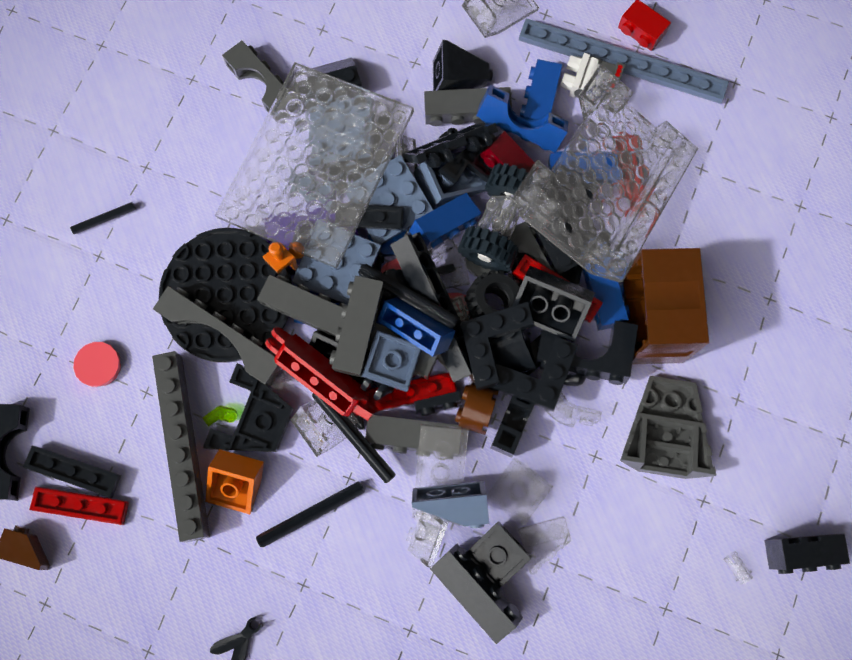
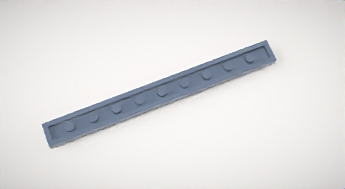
(636, 64)

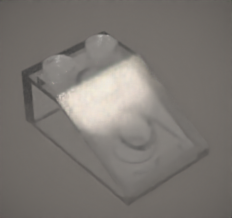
(498, 15)

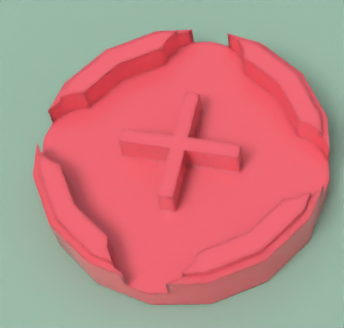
(97, 364)

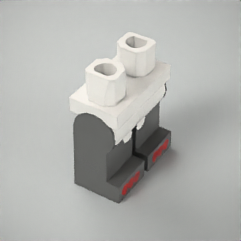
(585, 68)

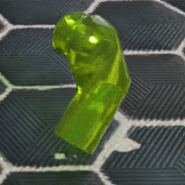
(220, 413)

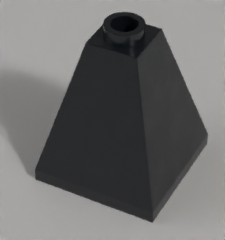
(459, 69)

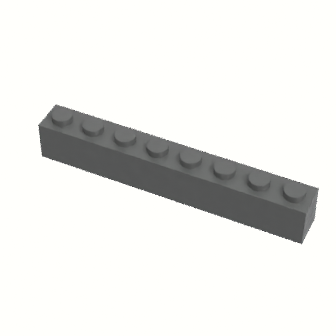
(321, 313)
(180, 447)

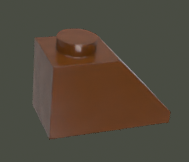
(22, 548)

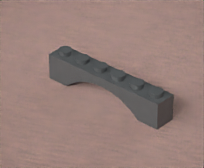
(181, 310)

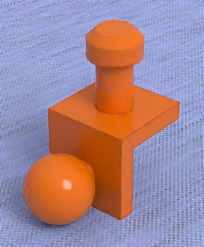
(280, 257)

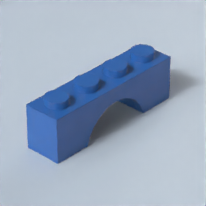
(546, 131)

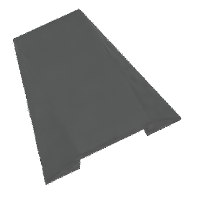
(669, 432)

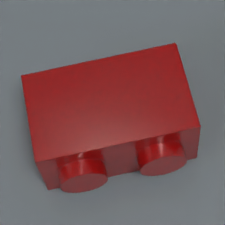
(644, 25)

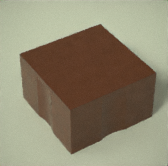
(667, 305)

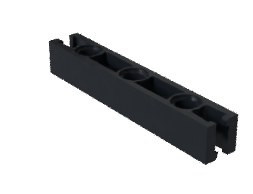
(426, 281)

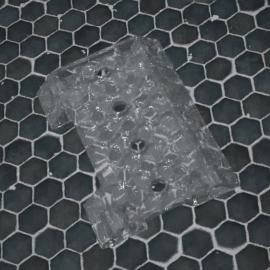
(625, 195)

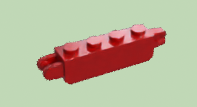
(317, 375)

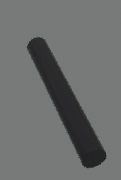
(92, 222)

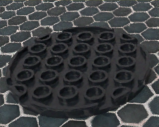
(226, 274)

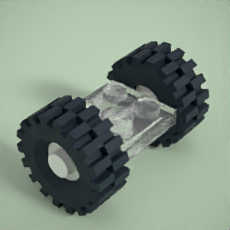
(490, 240)

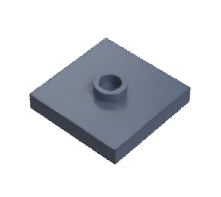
(391, 361)

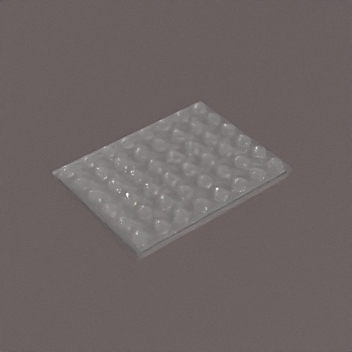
(315, 164)

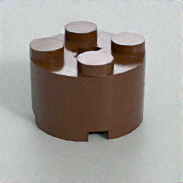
(477, 408)

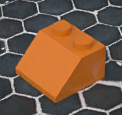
(233, 481)

